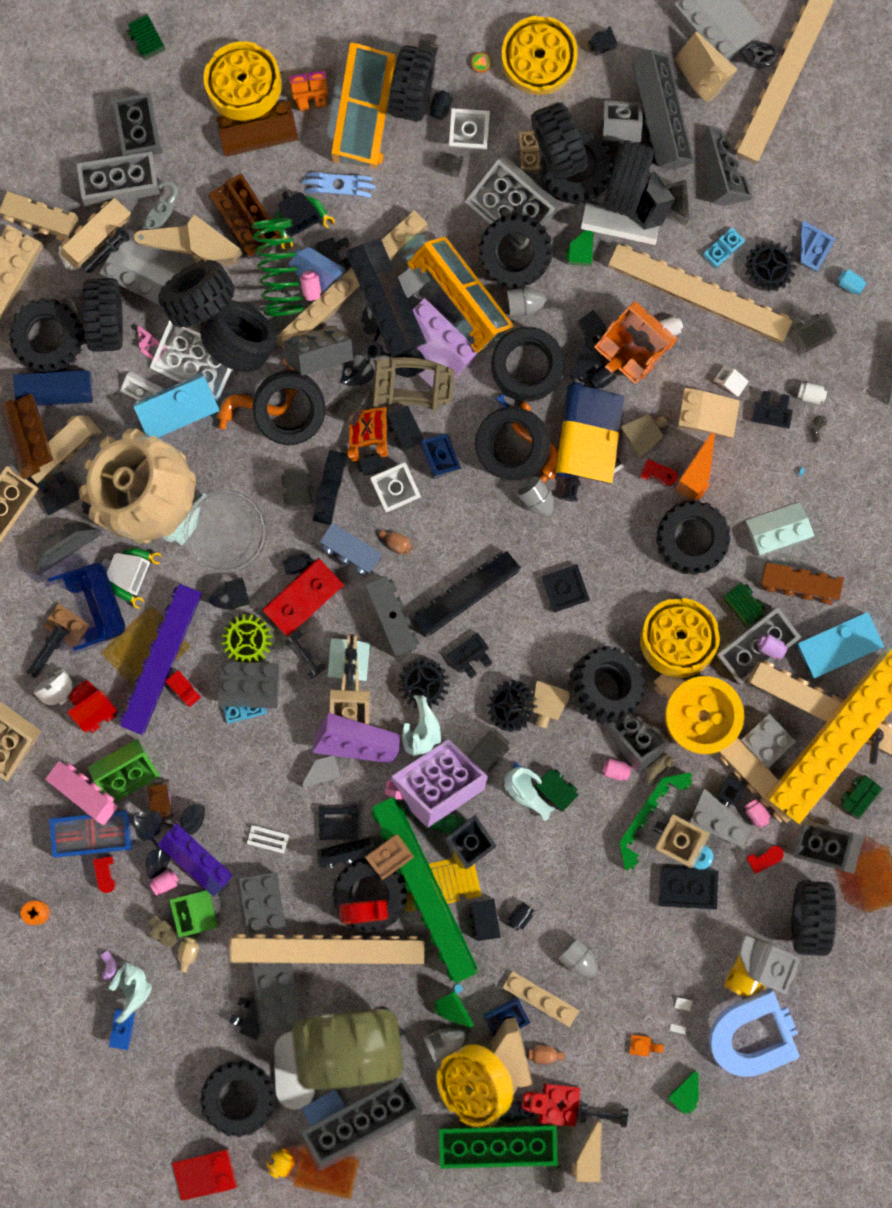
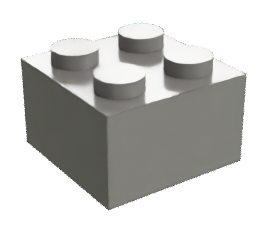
(622, 121)
(768, 740)

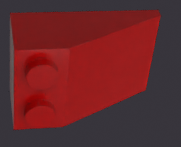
(93, 712)
(205, 1174)

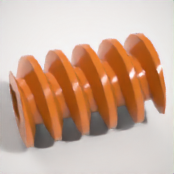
(40, 907)

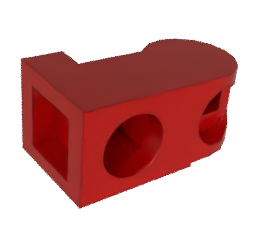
(659, 472)
(183, 688)
(772, 856)
(103, 874)

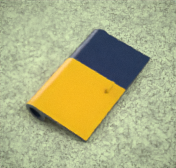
(589, 434)

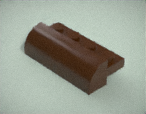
(268, 130)
(239, 211)
(26, 435)

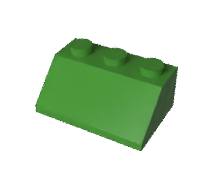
(124, 771)

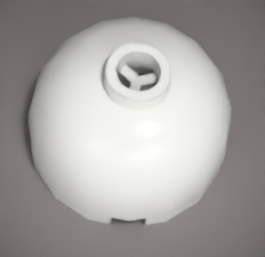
(55, 689)

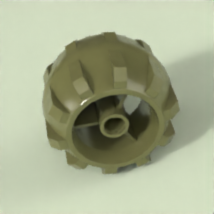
(347, 1049)

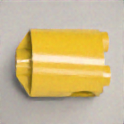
(740, 982)

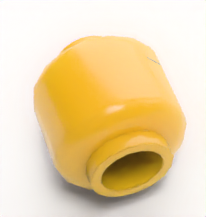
(280, 1163)

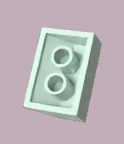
(779, 529)

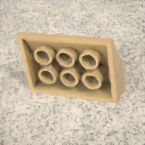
(16, 740)

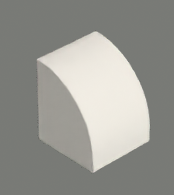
(731, 380)

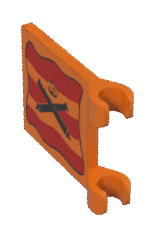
(369, 431)

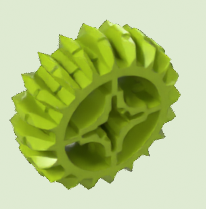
(235, 627)

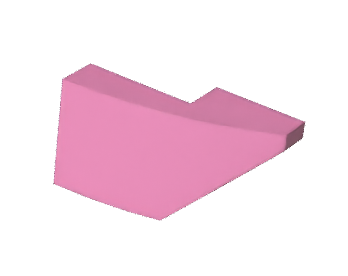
(144, 339)
(392, 791)

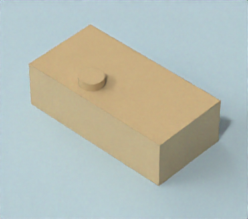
(14, 498)

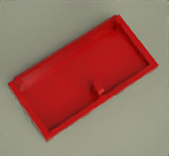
(302, 597)

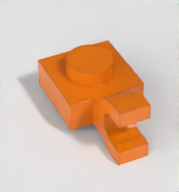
(641, 1046)

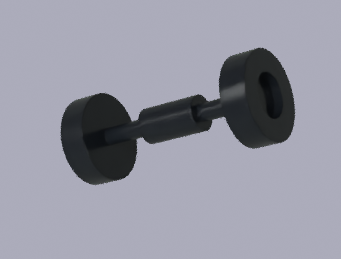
(305, 655)
(604, 1115)

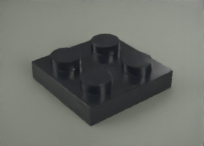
(565, 588)

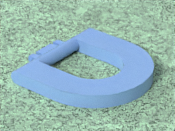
(744, 1012)

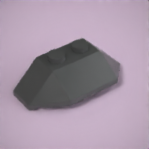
(63, 544)

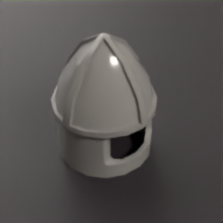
(524, 301)
(537, 497)
(579, 959)
(452, 1039)

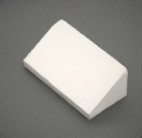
(138, 386)

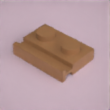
(70, 621)
(389, 856)

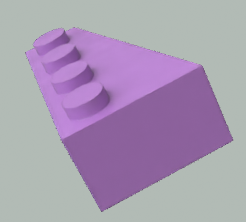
(355, 740)

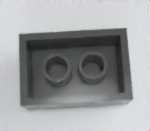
(137, 124)
(318, 350)
(249, 684)
(828, 846)

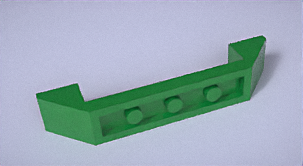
(628, 856)

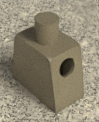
(644, 433)

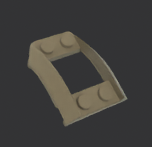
(384, 389)

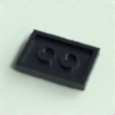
(345, 852)
(688, 888)

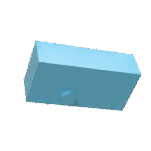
(176, 406)
(840, 645)

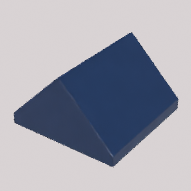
(439, 455)
(506, 1010)

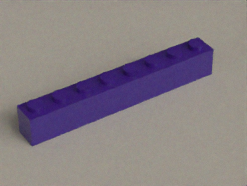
(161, 659)

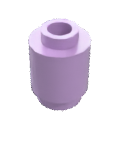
(772, 646)

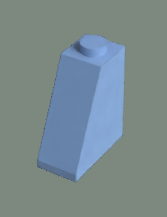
(311, 260)

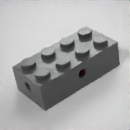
(396, 629)

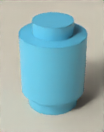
(851, 282)

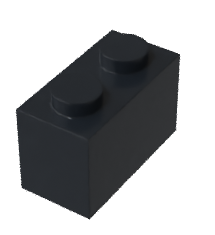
(405, 428)
(485, 920)

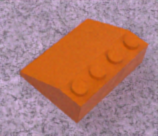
(694, 481)

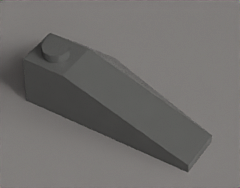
(723, 179)
(637, 740)

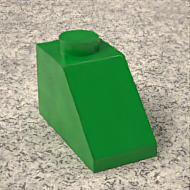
(581, 250)
(687, 1094)

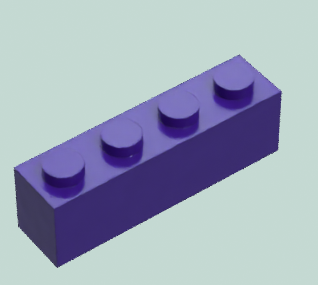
(195, 859)

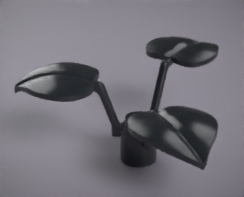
(361, 369)
(148, 825)

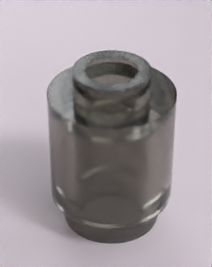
(554, 1178)

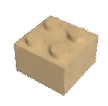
(682, 841)

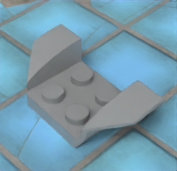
(768, 964)

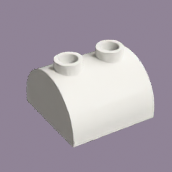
(469, 129)
(395, 487)

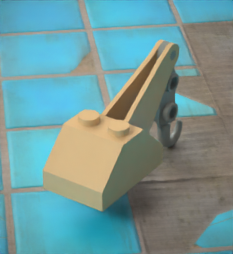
(195, 239)

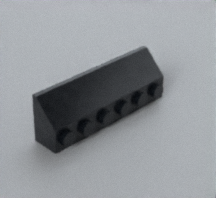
(385, 297)
(466, 594)

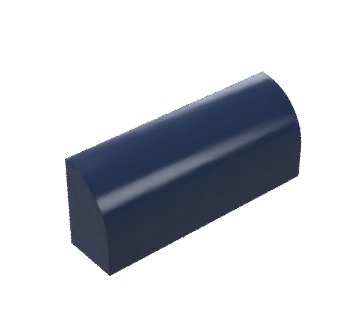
(55, 387)

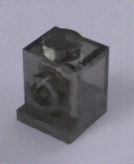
(429, 42)
(449, 164)

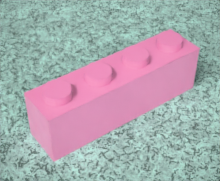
(81, 792)

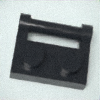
(338, 828)

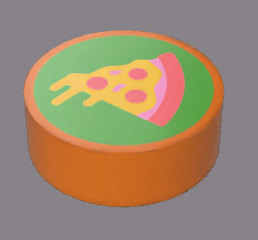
(480, 62)

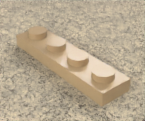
(540, 999)

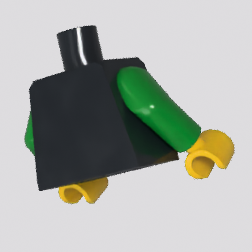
(303, 212)

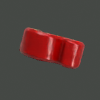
(363, 912)

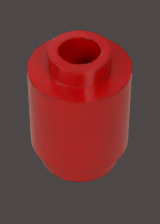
(82, 691)

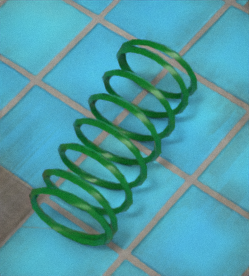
(283, 223)

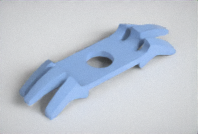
(349, 188)

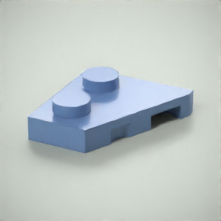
(814, 246)

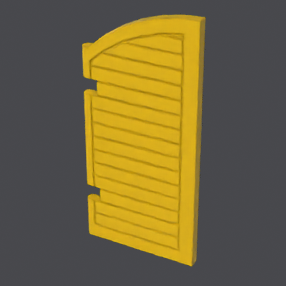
(463, 882)

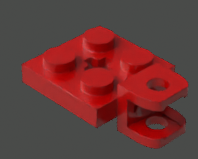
(546, 1102)

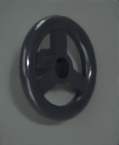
(759, 57)

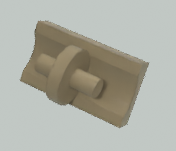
(162, 932)

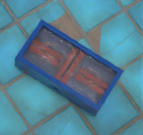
(87, 836)

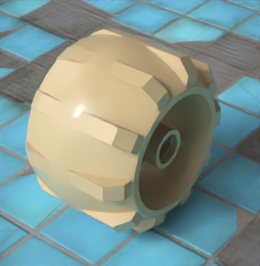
(157, 490)

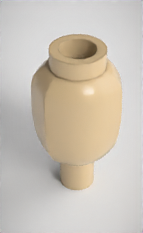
(187, 952)

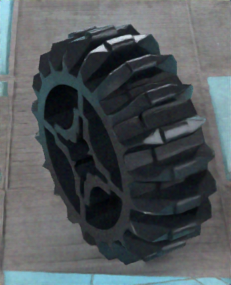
(771, 249)
(439, 679)
(507, 696)

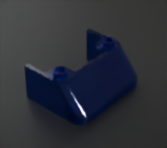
(101, 602)

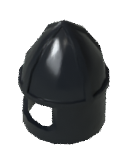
(230, 595)

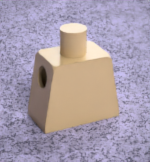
(550, 703)

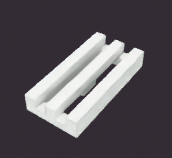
(252, 835)

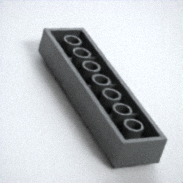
(271, 982)

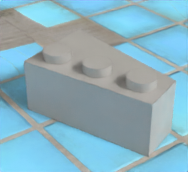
(718, 820)

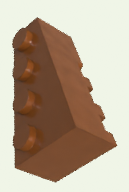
(801, 583)

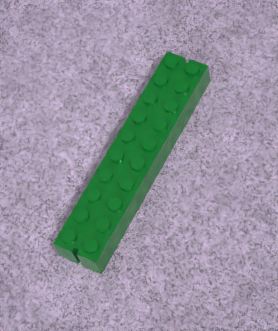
(427, 894)

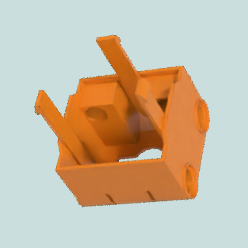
(621, 350)

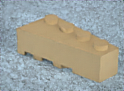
(39, 217)
(65, 442)

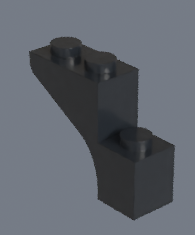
(589, 357)
(330, 487)

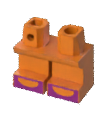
(301, 90)

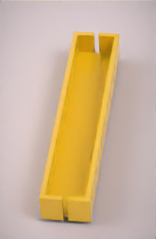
(836, 742)

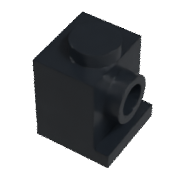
(602, 41)
(371, 464)
(737, 788)

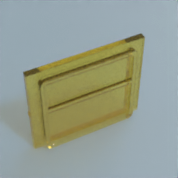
(132, 647)

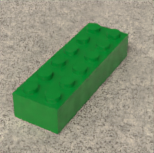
(498, 1146)

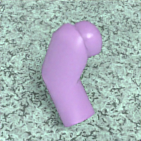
(111, 966)

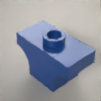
(122, 1032)

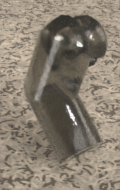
(817, 423)

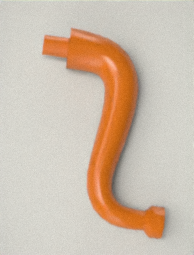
(239, 400)
(550, 467)

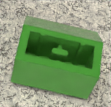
(193, 913)

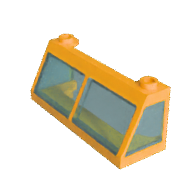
(363, 106)
(464, 290)

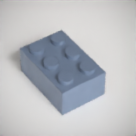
(350, 550)

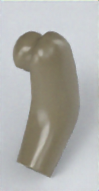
(657, 767)

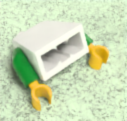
(128, 571)

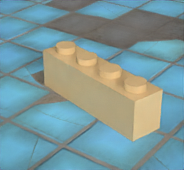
(92, 235)

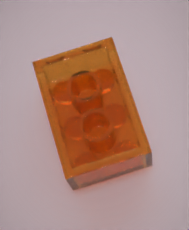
(874, 878)
(333, 1180)

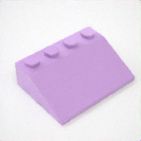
(443, 340)
(439, 782)

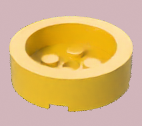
(536, 74)
(237, 98)
(679, 656)
(724, 711)
(483, 1072)

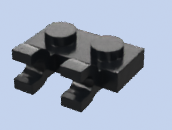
(330, 249)
(772, 415)
(60, 497)
(469, 651)
(250, 1025)

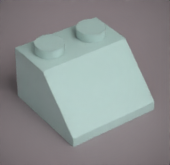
(337, 659)

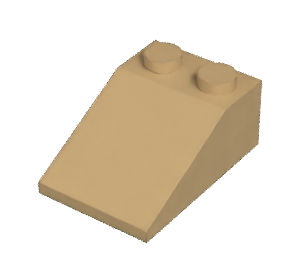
(704, 67)
(708, 413)
(589, 1157)

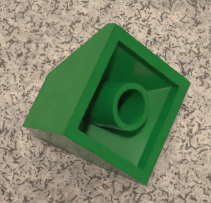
(453, 1009)

